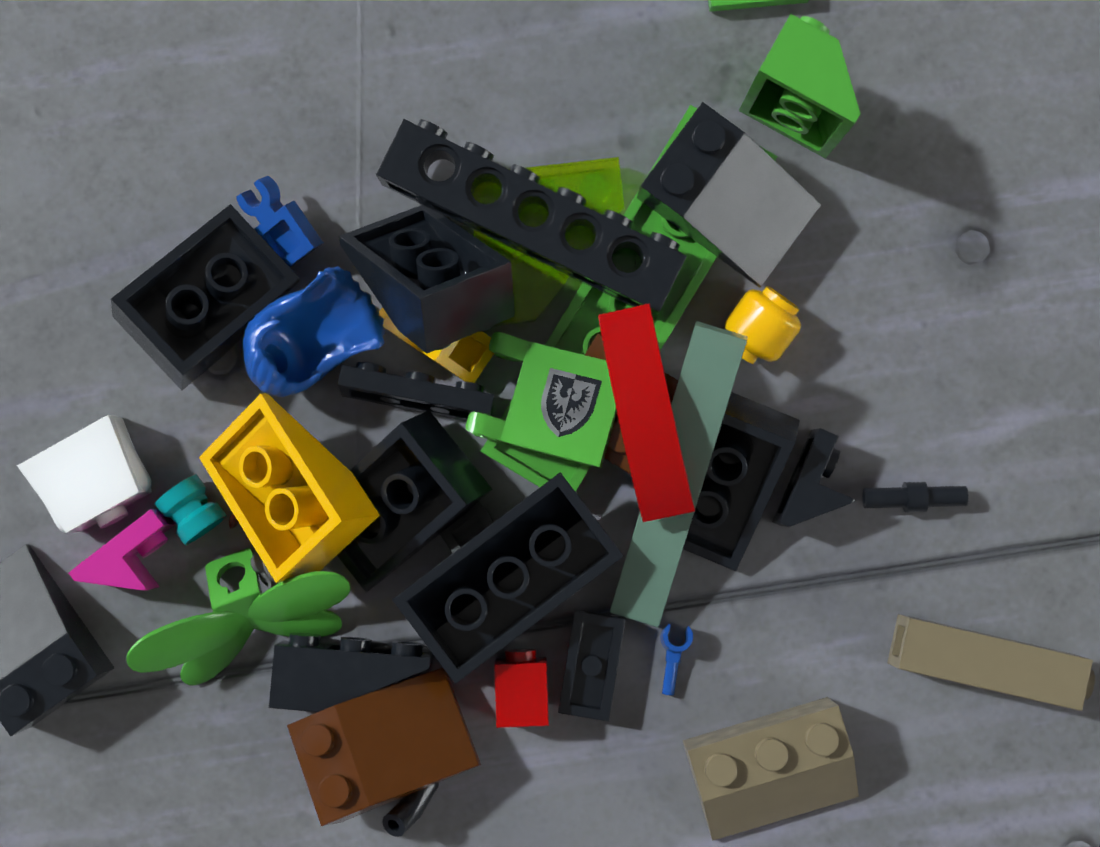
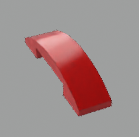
(645, 413)

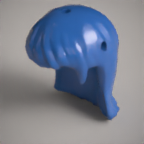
(310, 333)

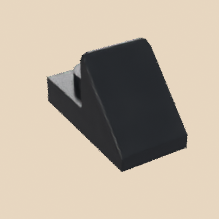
(804, 495)

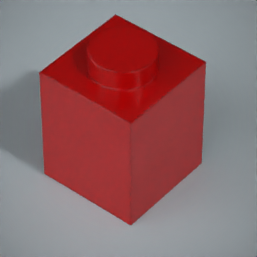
(521, 689)

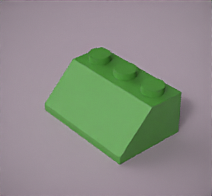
(804, 87)

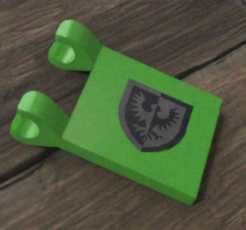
(558, 405)

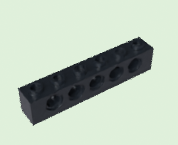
(420, 145)

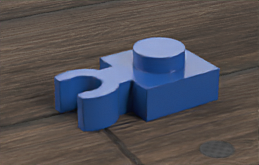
(280, 226)

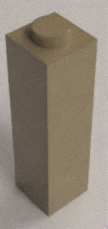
(991, 662)

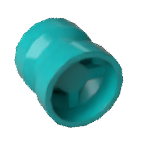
(190, 509)

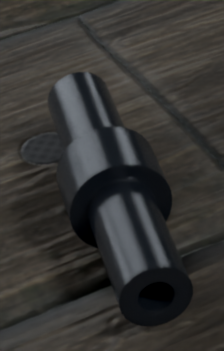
(915, 497)

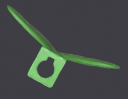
(214, 639)

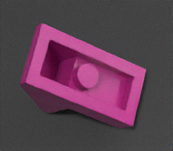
(117, 562)

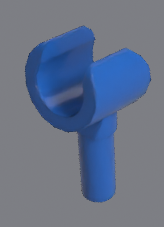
(673, 658)

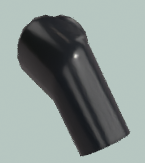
(408, 811)

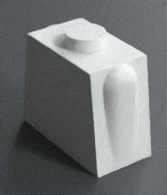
(89, 476)

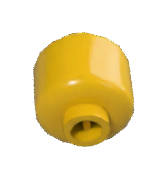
(767, 321)

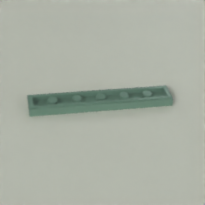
(698, 415)

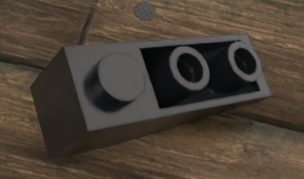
(323, 675)

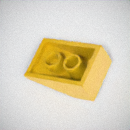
(286, 490)

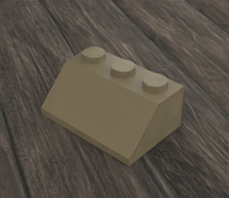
(772, 767)

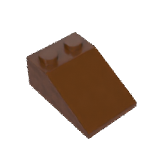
(382, 746)

